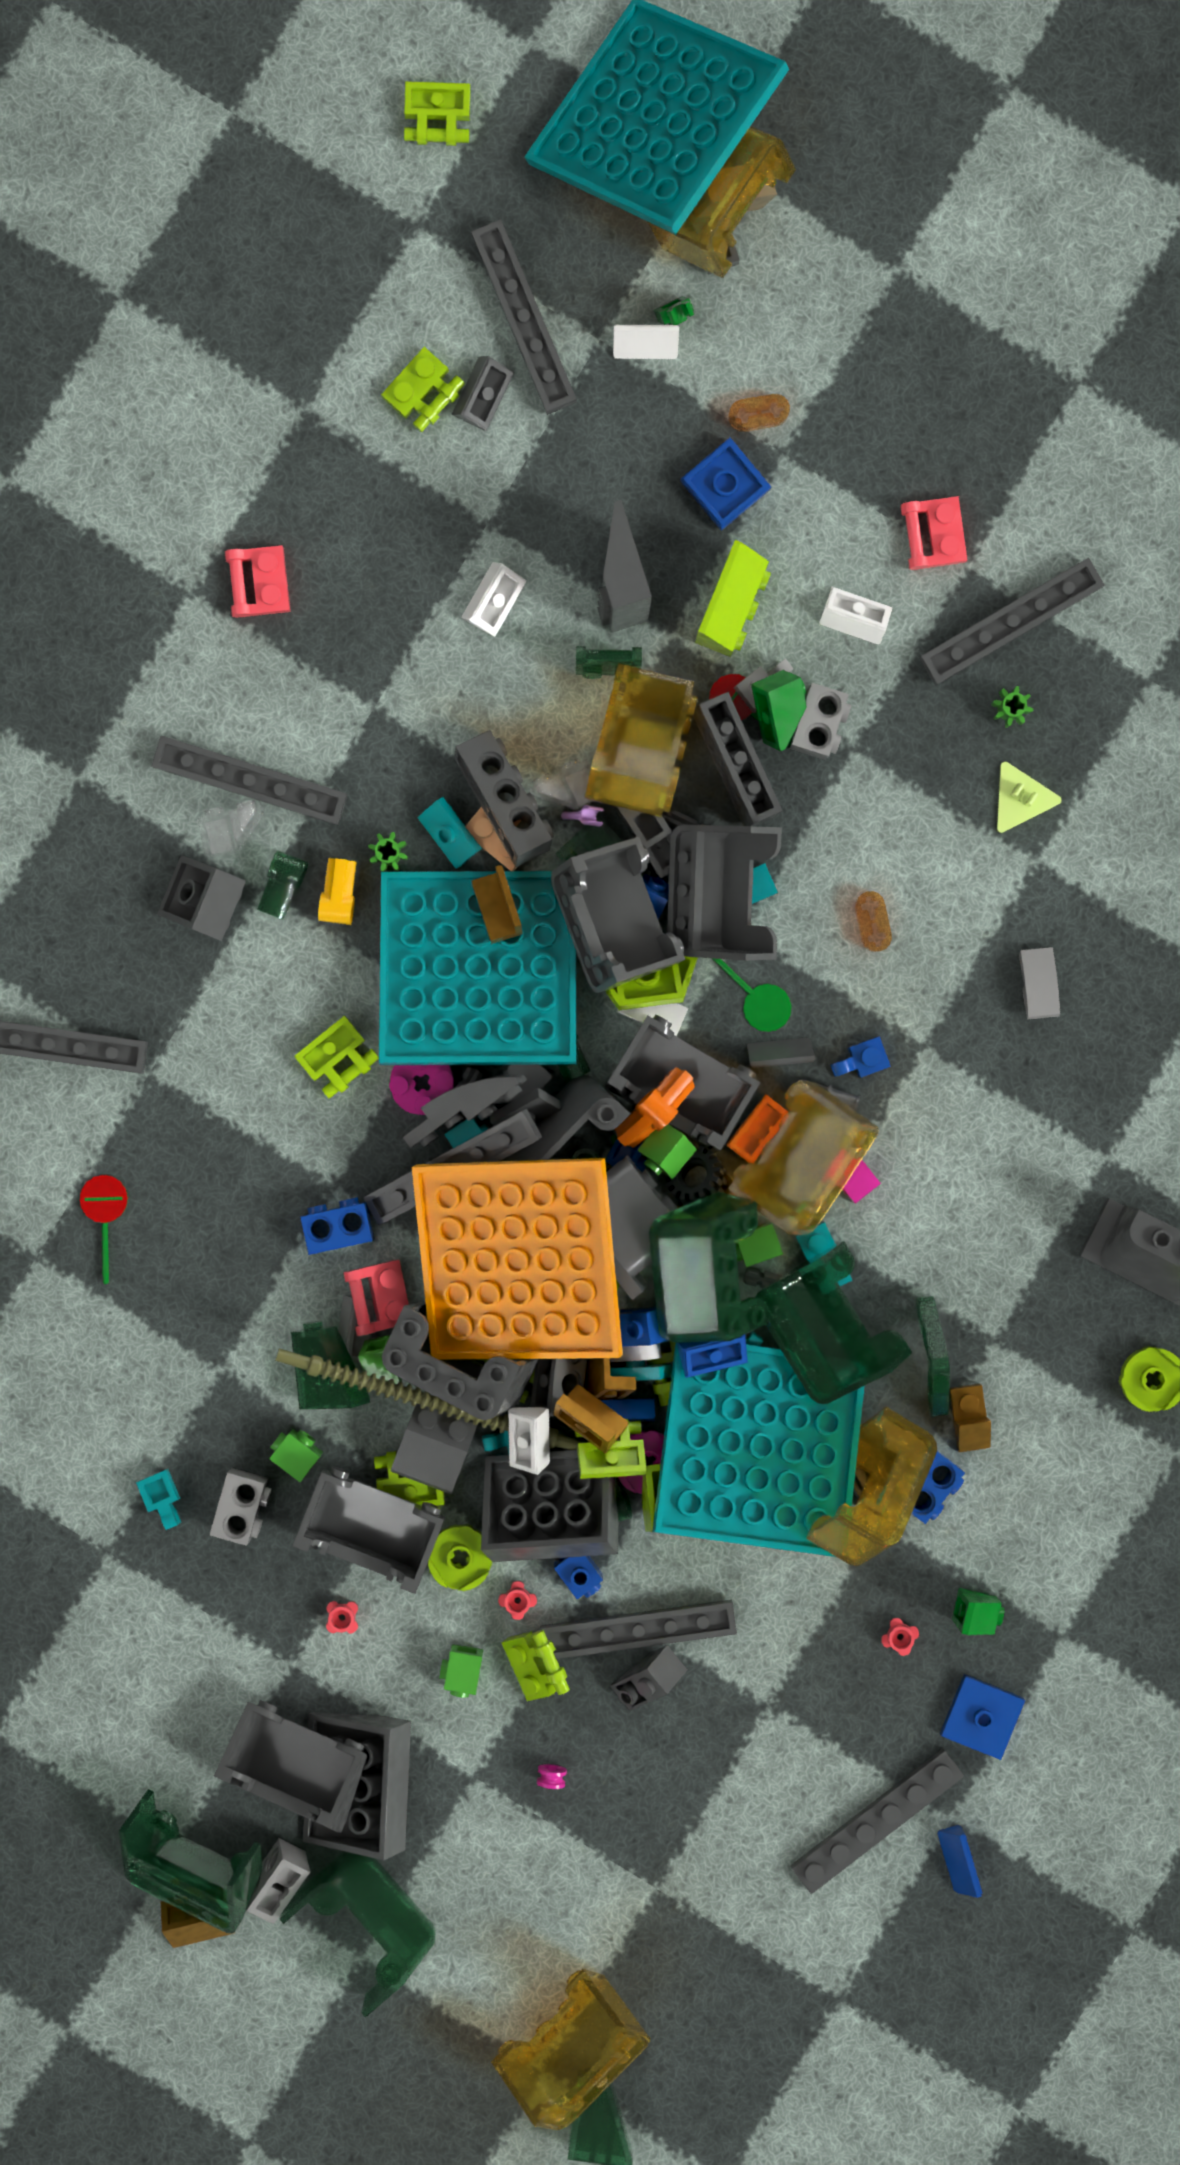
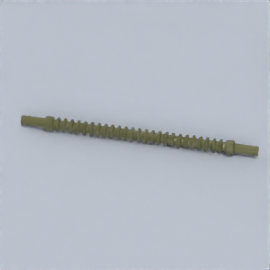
(316, 1366)

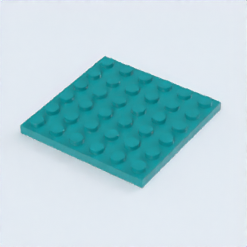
(656, 114)
(459, 996)
(754, 1455)

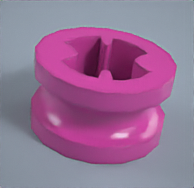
(551, 1776)

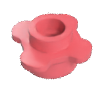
(517, 1610)
(335, 1624)
(904, 1645)

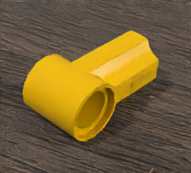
(337, 900)

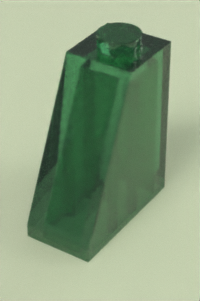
(319, 1392)
(600, 2133)

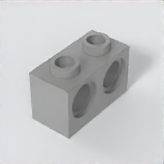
(815, 720)
(233, 1504)
(281, 1877)

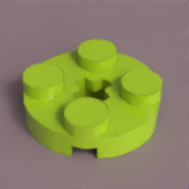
(1134, 1379)
(455, 1575)

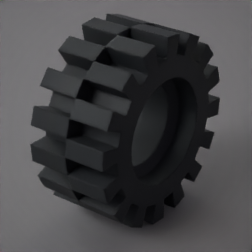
(711, 1184)

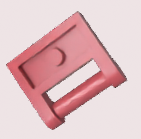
(944, 531)
(268, 579)
(387, 1294)

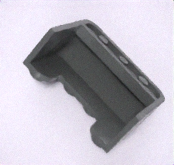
(714, 890)

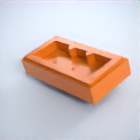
(757, 1129)

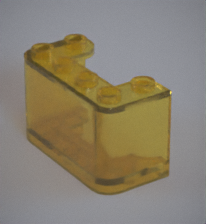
(710, 226)
(642, 741)
(806, 1159)
(898, 1463)
(572, 2053)

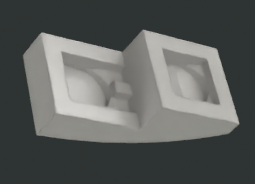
(1040, 983)

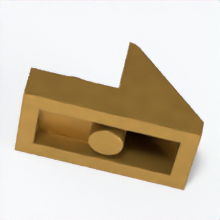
(970, 1418)

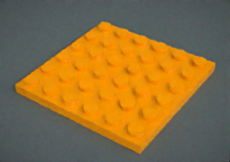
(518, 1259)

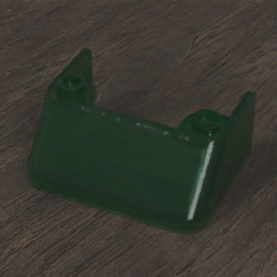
(186, 1871)
(381, 1909)

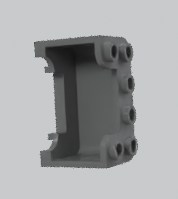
(464, 1383)

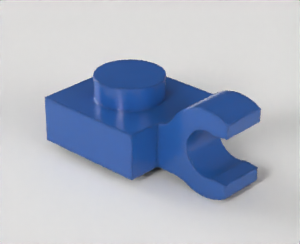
(865, 1058)

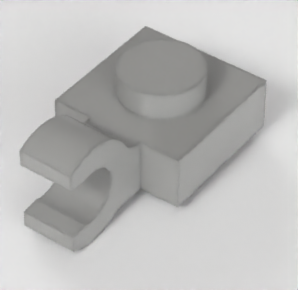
(744, 687)

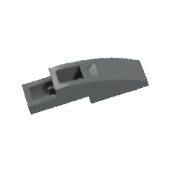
(653, 834)
(471, 1099)

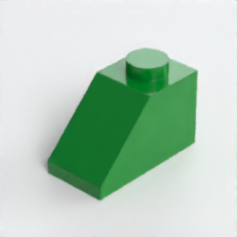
(779, 707)
(977, 1612)

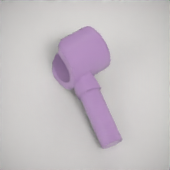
(586, 815)

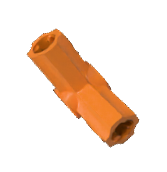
(656, 1108)

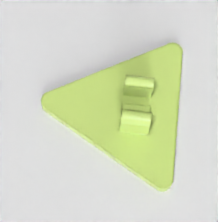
(1021, 798)

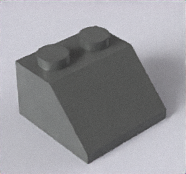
(201, 897)
(433, 1448)

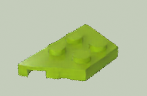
(655, 989)

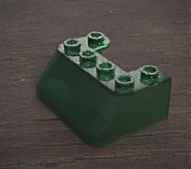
(699, 1270)
(822, 1330)

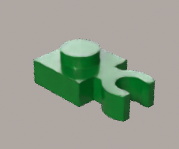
(674, 311)

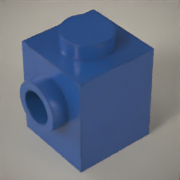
(579, 1575)

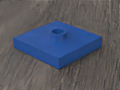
(725, 484)
(982, 1717)

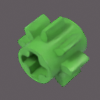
(1004, 711)
(392, 860)

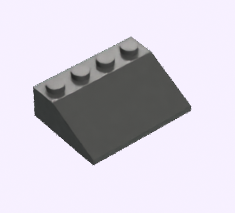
(624, 589)
(547, 1512)
(380, 1802)

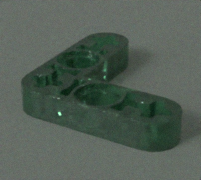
(938, 1361)

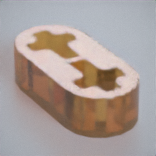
(759, 404)
(881, 921)

